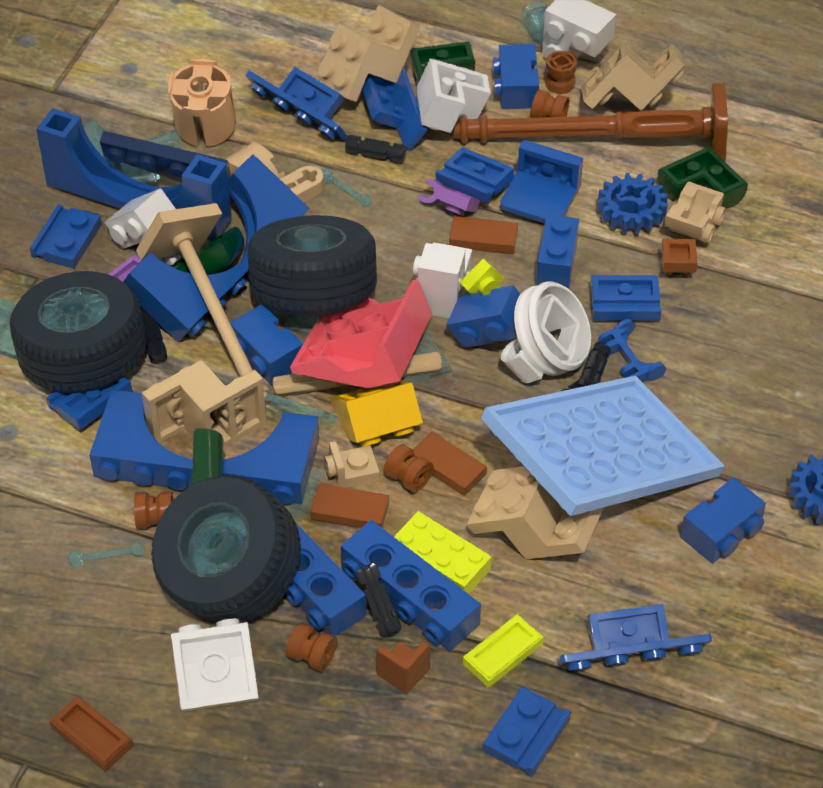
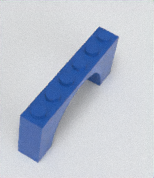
(78, 167)
(172, 294)
(130, 453)

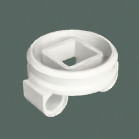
(535, 350)

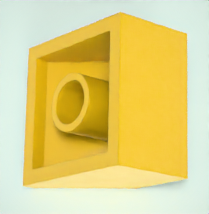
(377, 411)

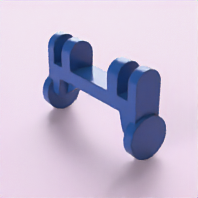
(617, 341)

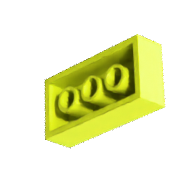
(445, 551)

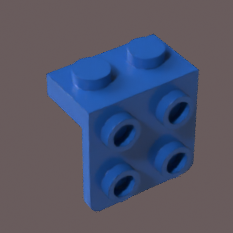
(544, 182)

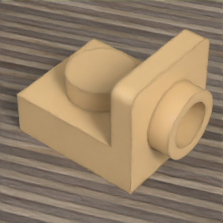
(351, 466)

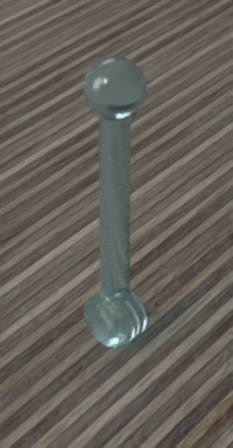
(365, 200)
(76, 558)

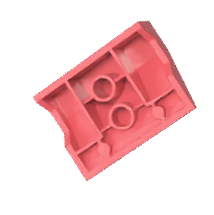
(366, 343)

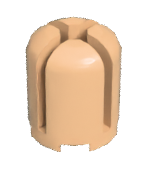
(193, 104)

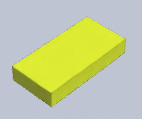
(503, 650)

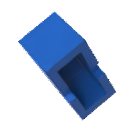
(517, 75)
(558, 250)
(484, 318)
(264, 344)
(721, 526)

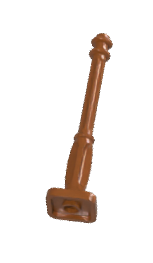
(710, 123)

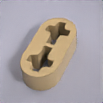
(305, 182)

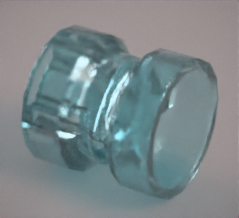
(533, 18)

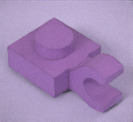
(455, 200)

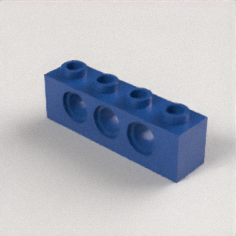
(343, 600)
(457, 611)

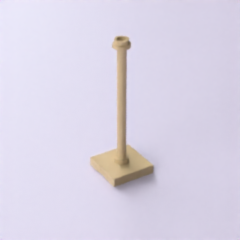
(184, 234)

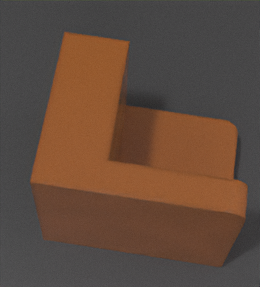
(403, 665)

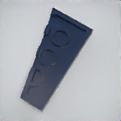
(149, 156)

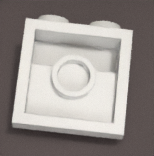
(214, 665)

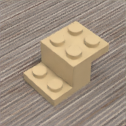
(357, 53)
(633, 77)
(200, 400)
(530, 516)

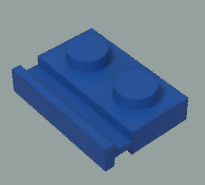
(475, 174)
(66, 236)
(625, 297)
(84, 407)
(526, 731)

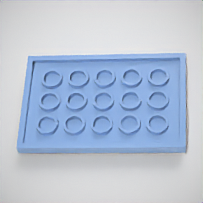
(602, 444)

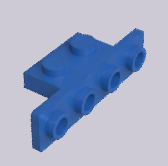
(306, 97)
(395, 106)
(631, 633)

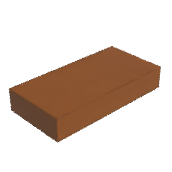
(484, 234)
(450, 463)
(349, 506)
(91, 733)

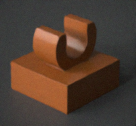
(679, 256)

